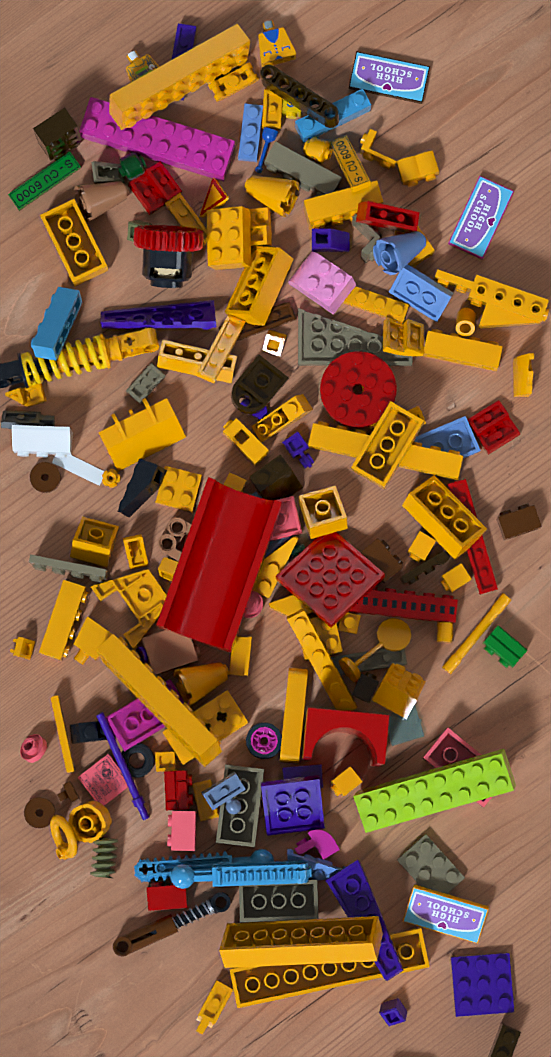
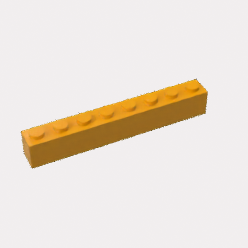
(417, 458)

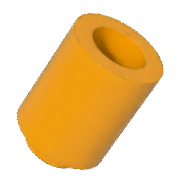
(465, 322)

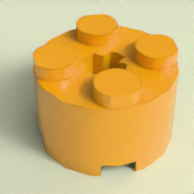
(99, 819)

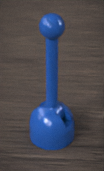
(268, 136)

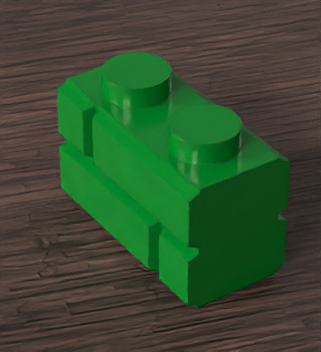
(504, 647)

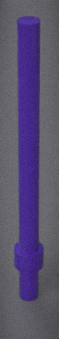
(138, 799)

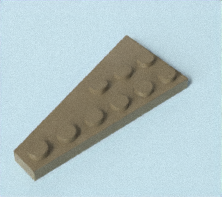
(326, 339)

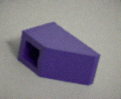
(330, 240)

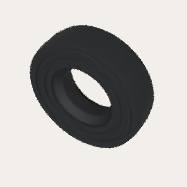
(148, 756)

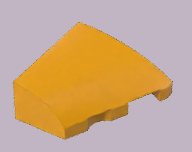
(260, 226)
(522, 375)

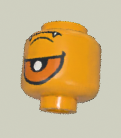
(317, 150)

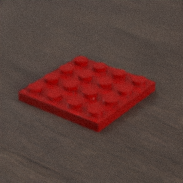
(330, 577)

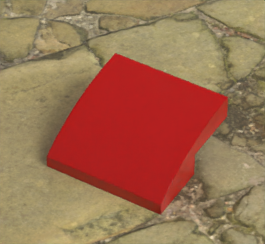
(154, 187)
(493, 427)

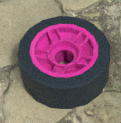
(256, 747)

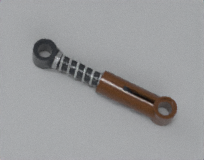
(169, 925)

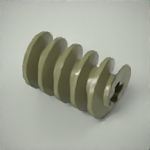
(104, 857)

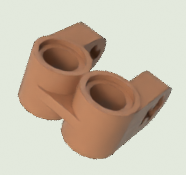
(174, 537)

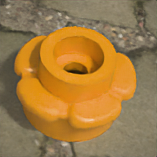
(111, 473)

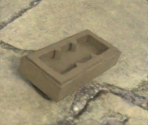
(145, 383)

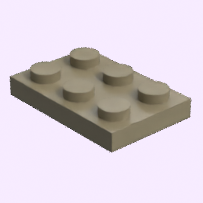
(430, 866)

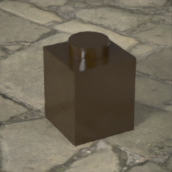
(365, 687)

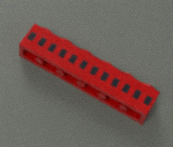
(408, 605)

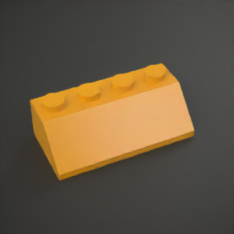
(259, 285)
(444, 516)

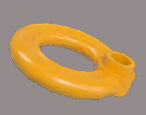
(63, 850)

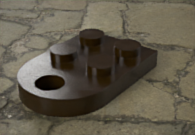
(258, 385)

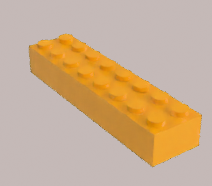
(179, 77)
(159, 700)
(301, 942)

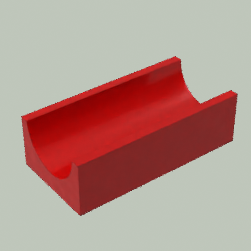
(219, 565)
(368, 727)

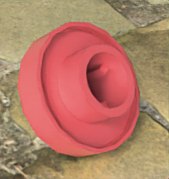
(255, 605)
(33, 748)

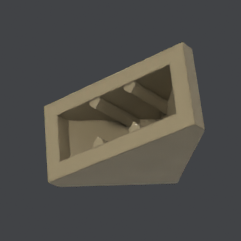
(106, 172)

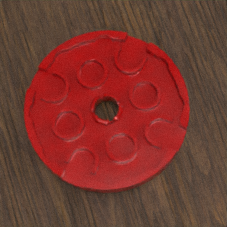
(352, 370)

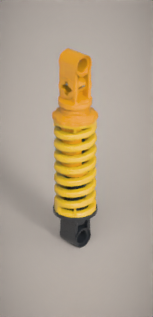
(98, 353)

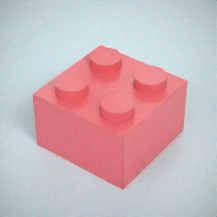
(183, 830)

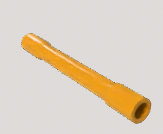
(456, 658)

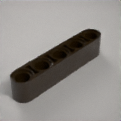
(295, 88)

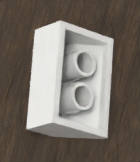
(42, 440)

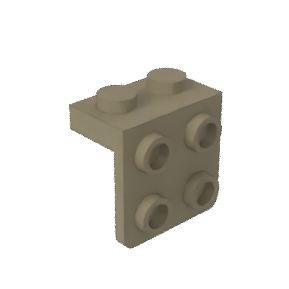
(371, 234)

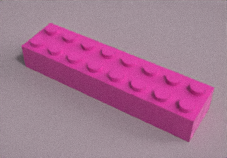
(160, 141)

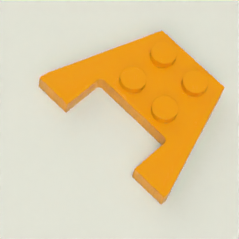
(142, 596)

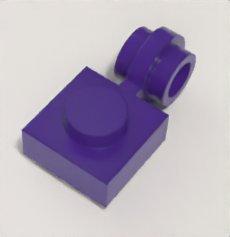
(296, 447)

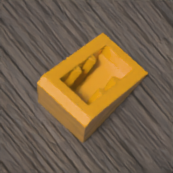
(135, 551)

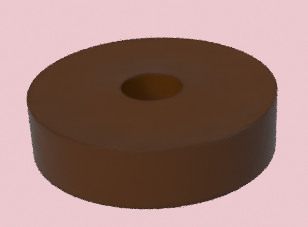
(37, 473)
(31, 809)

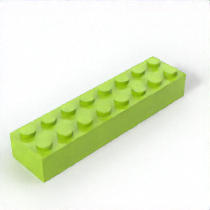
(435, 790)

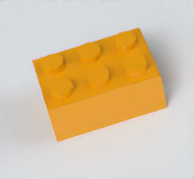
(228, 238)
(399, 690)

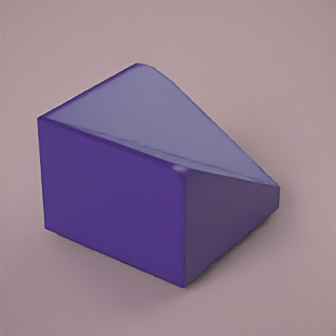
(393, 1012)

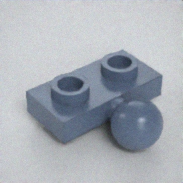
(224, 792)

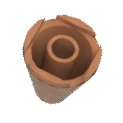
(99, 197)

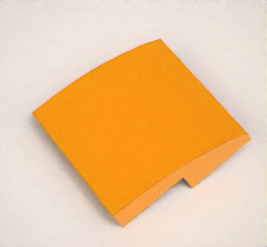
(403, 338)

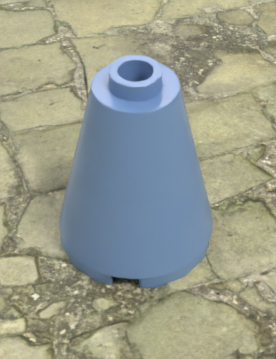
(398, 251)

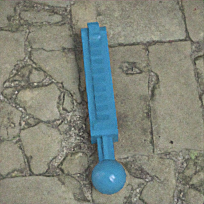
(163, 868)
(244, 874)

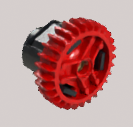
(168, 253)

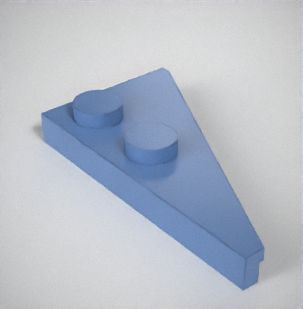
(321, 868)

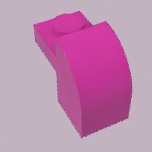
(322, 840)

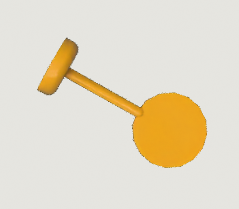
(391, 634)

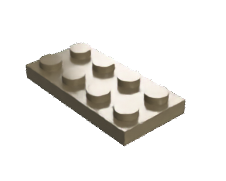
(76, 570)

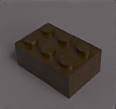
(58, 134)

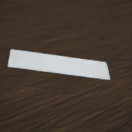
(80, 468)

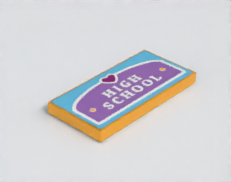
(445, 913)

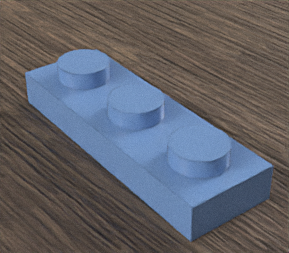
(250, 132)

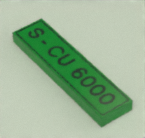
(44, 181)

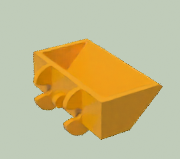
(142, 433)

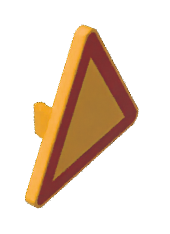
(214, 198)

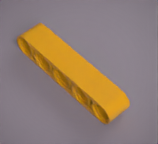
(293, 715)

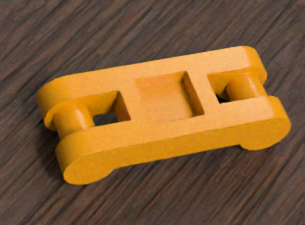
(233, 82)

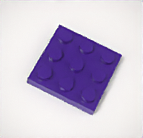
(292, 805)
(482, 984)

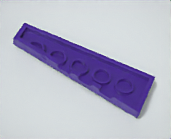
(180, 315)
(358, 900)

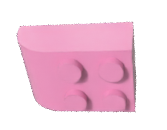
(322, 282)

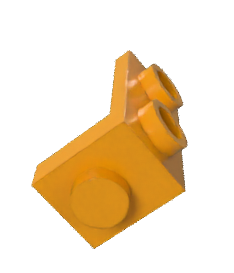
(367, 141)

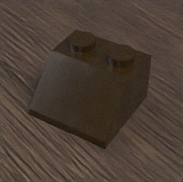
(276, 480)

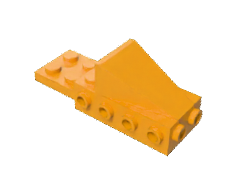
(497, 311)

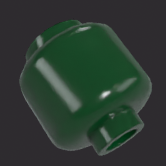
(132, 166)

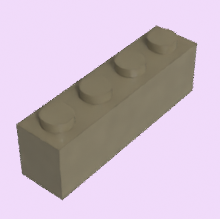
(298, 168)

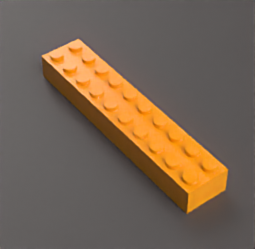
(278, 982)

